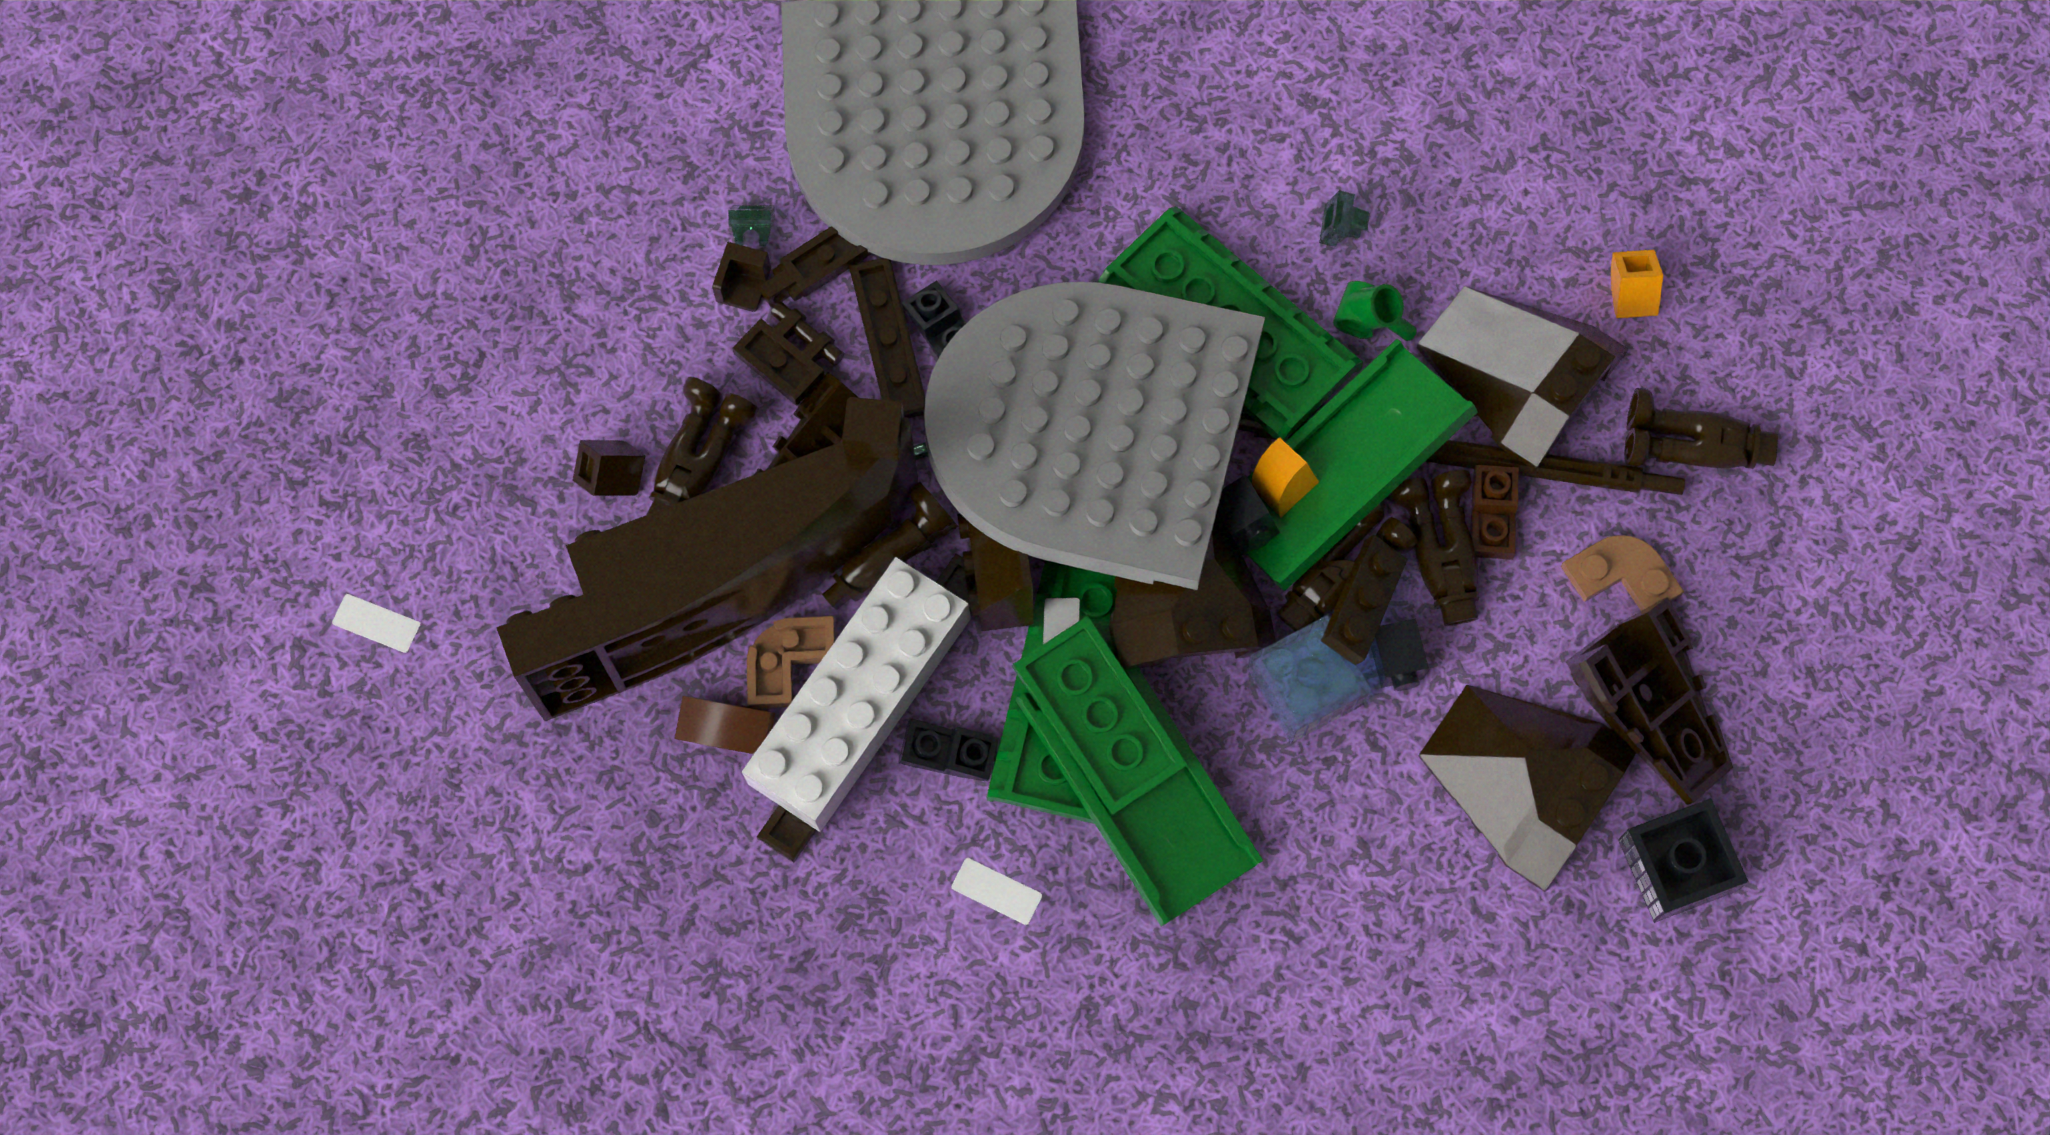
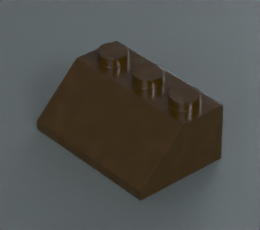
(1001, 580)

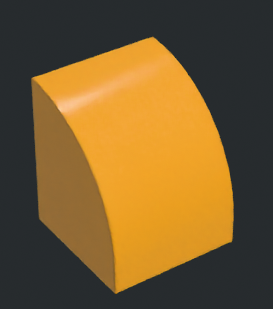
(1636, 283)
(1282, 477)

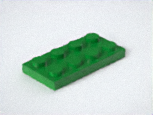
(1099, 715)

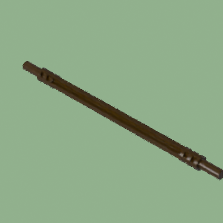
(1552, 468)

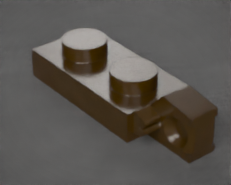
(811, 266)

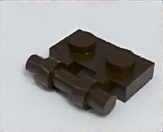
(781, 362)

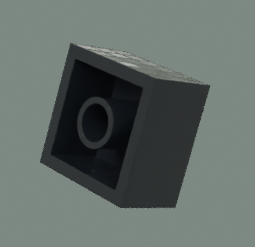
(1682, 860)

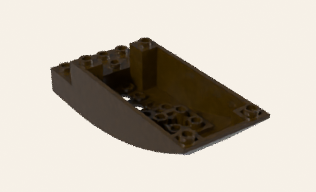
(701, 574)

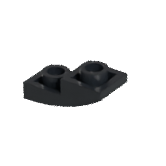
(934, 316)
(948, 750)

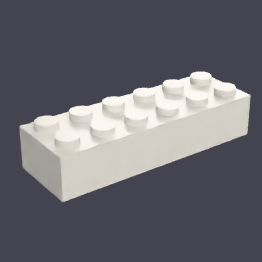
(857, 694)

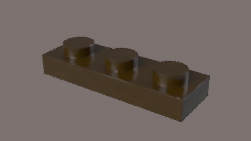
(1364, 600)

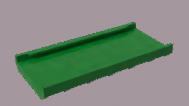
(1296, 357)
(1360, 453)
(1023, 766)
(1174, 839)

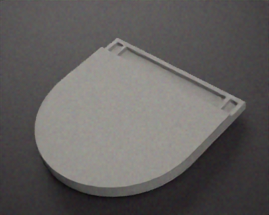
(933, 120)
(1093, 425)

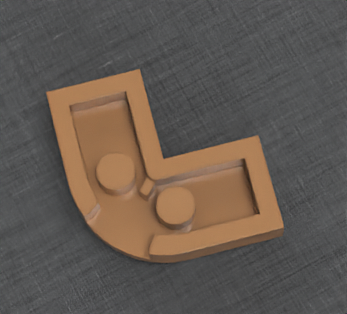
(1626, 561)
(777, 649)

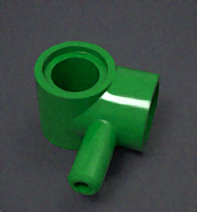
(1371, 308)

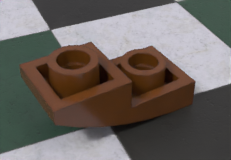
(1494, 511)
(723, 725)

